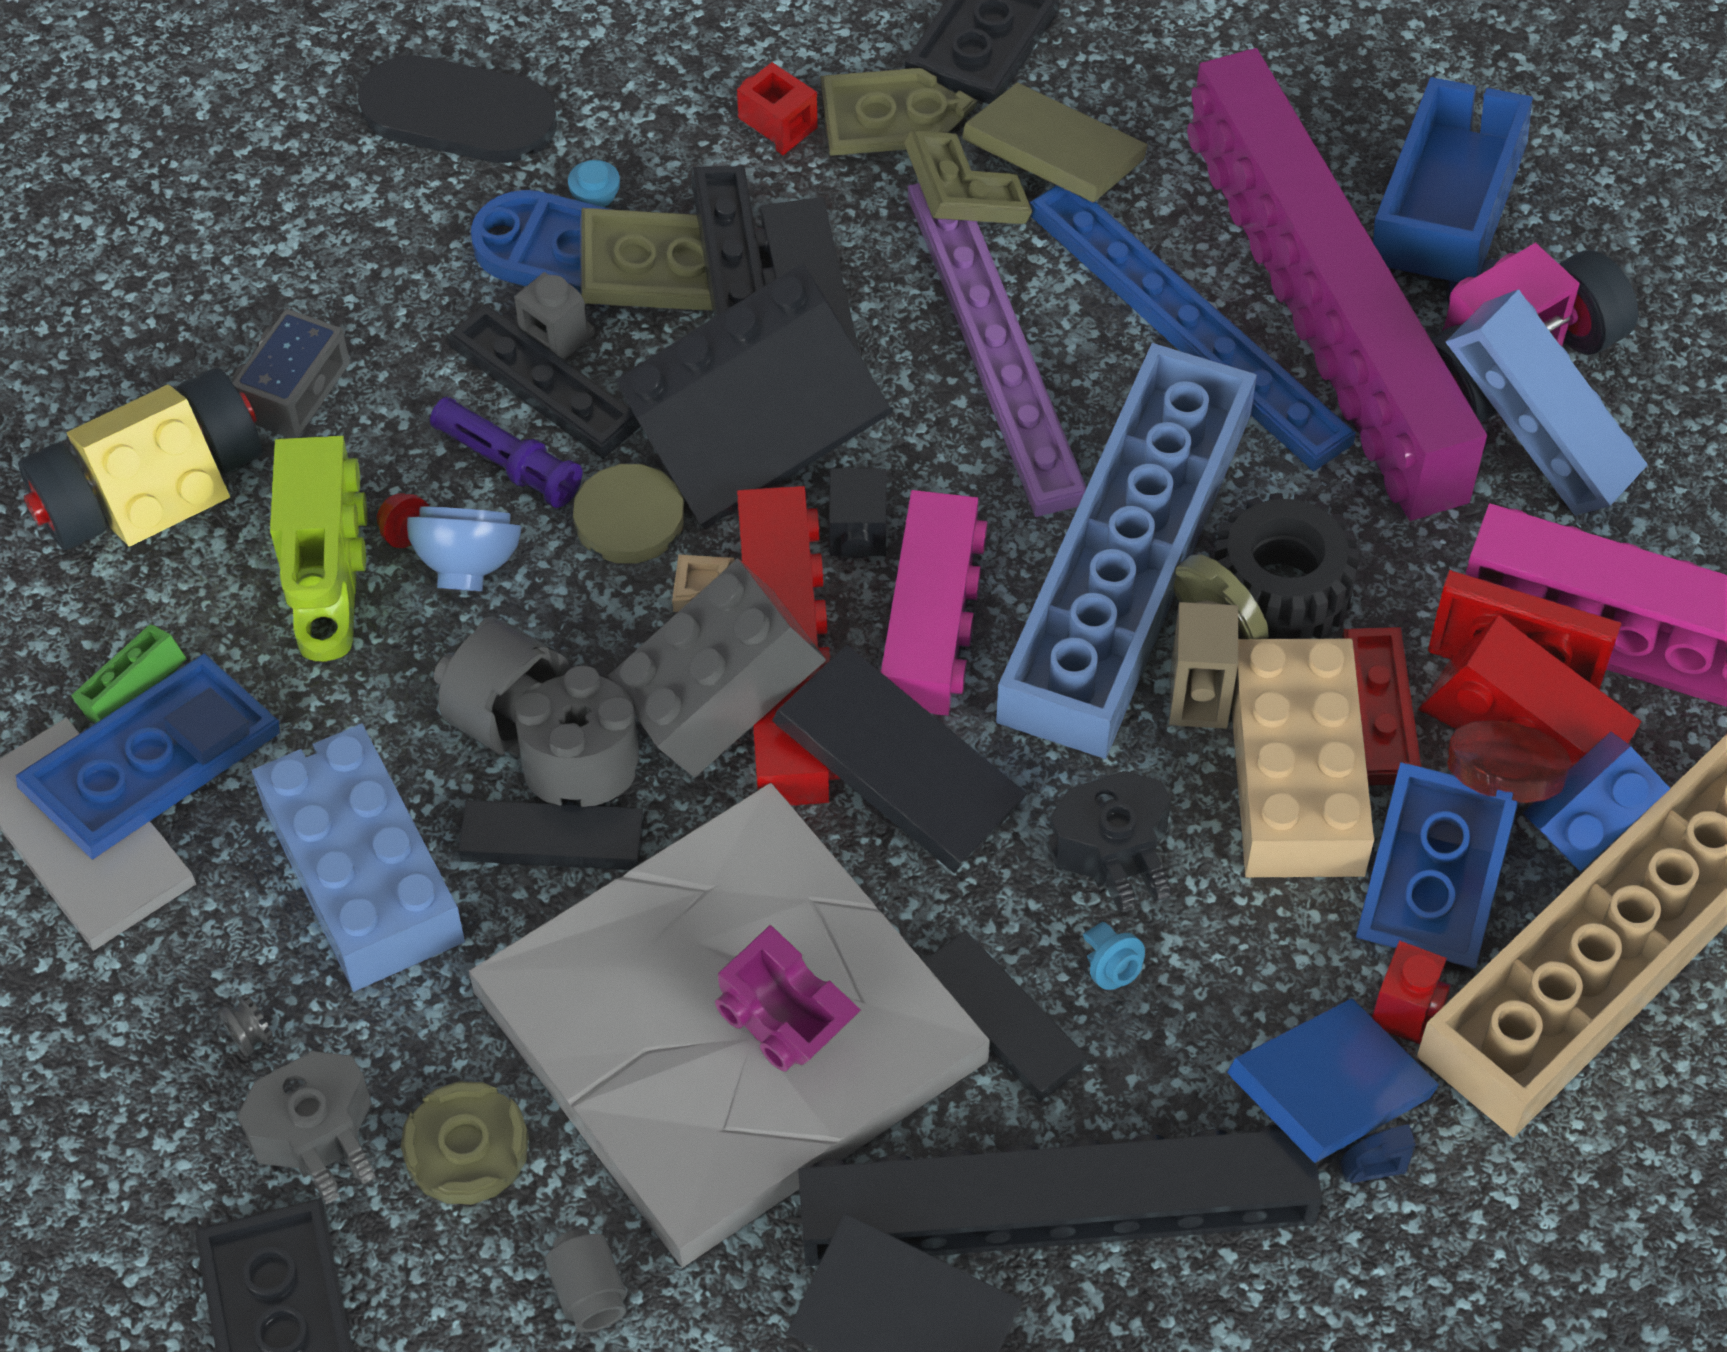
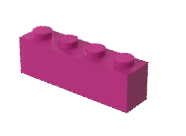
(931, 598)

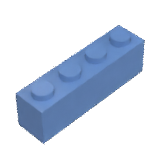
(1547, 403)

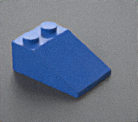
(1437, 865)

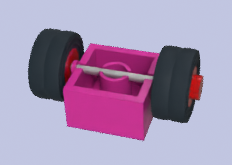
(1578, 300)

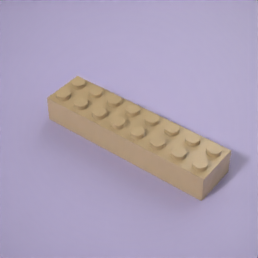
(1590, 956)

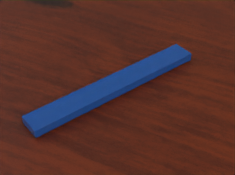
(1191, 322)

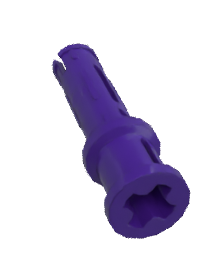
(524, 460)

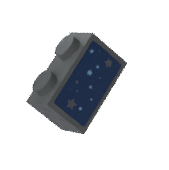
(292, 371)

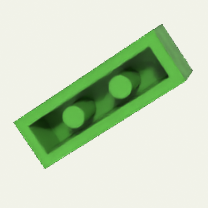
(129, 673)

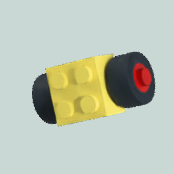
(143, 463)

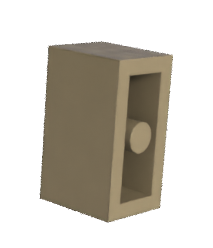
(1203, 664)

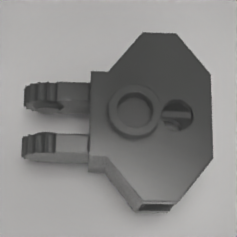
(311, 1122)

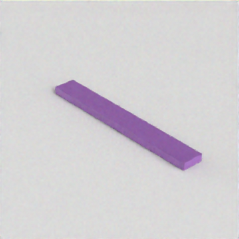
(1002, 360)

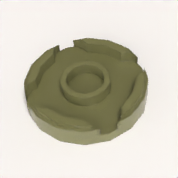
(628, 513)
(1208, 580)
(464, 1143)

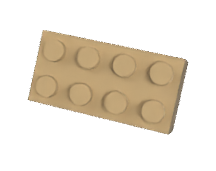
(1301, 759)

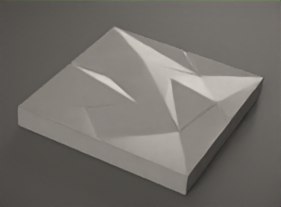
(670, 1095)

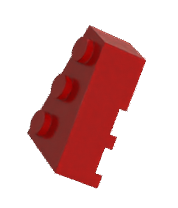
(1518, 681)

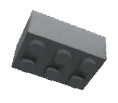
(716, 668)

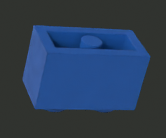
(1598, 802)

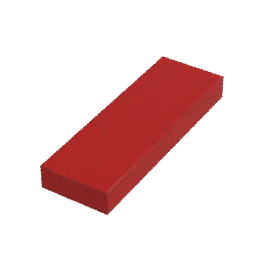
(1384, 702)

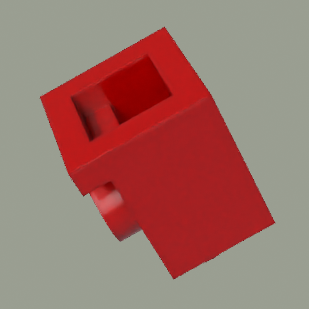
(778, 107)
(1411, 992)

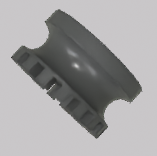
(245, 1026)

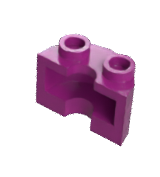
(781, 1001)

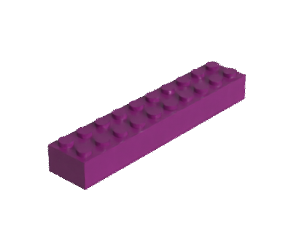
(1336, 287)

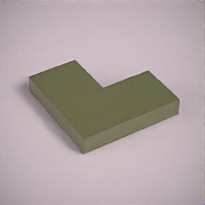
(957, 191)

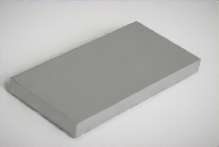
(95, 894)

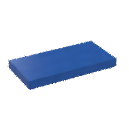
(130, 767)

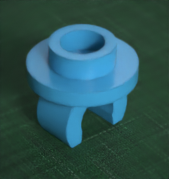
(1115, 958)

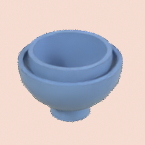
(462, 543)

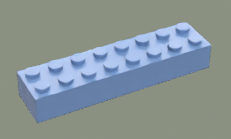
(1122, 550)

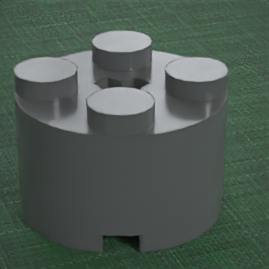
(487, 679)
(577, 738)

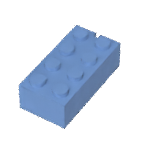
(359, 857)

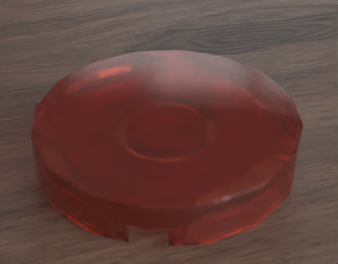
(1508, 759)

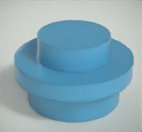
(594, 182)

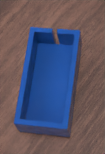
(1451, 181)

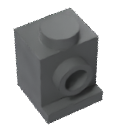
(559, 308)

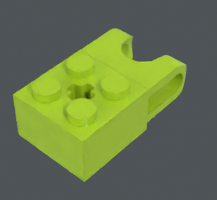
(317, 537)

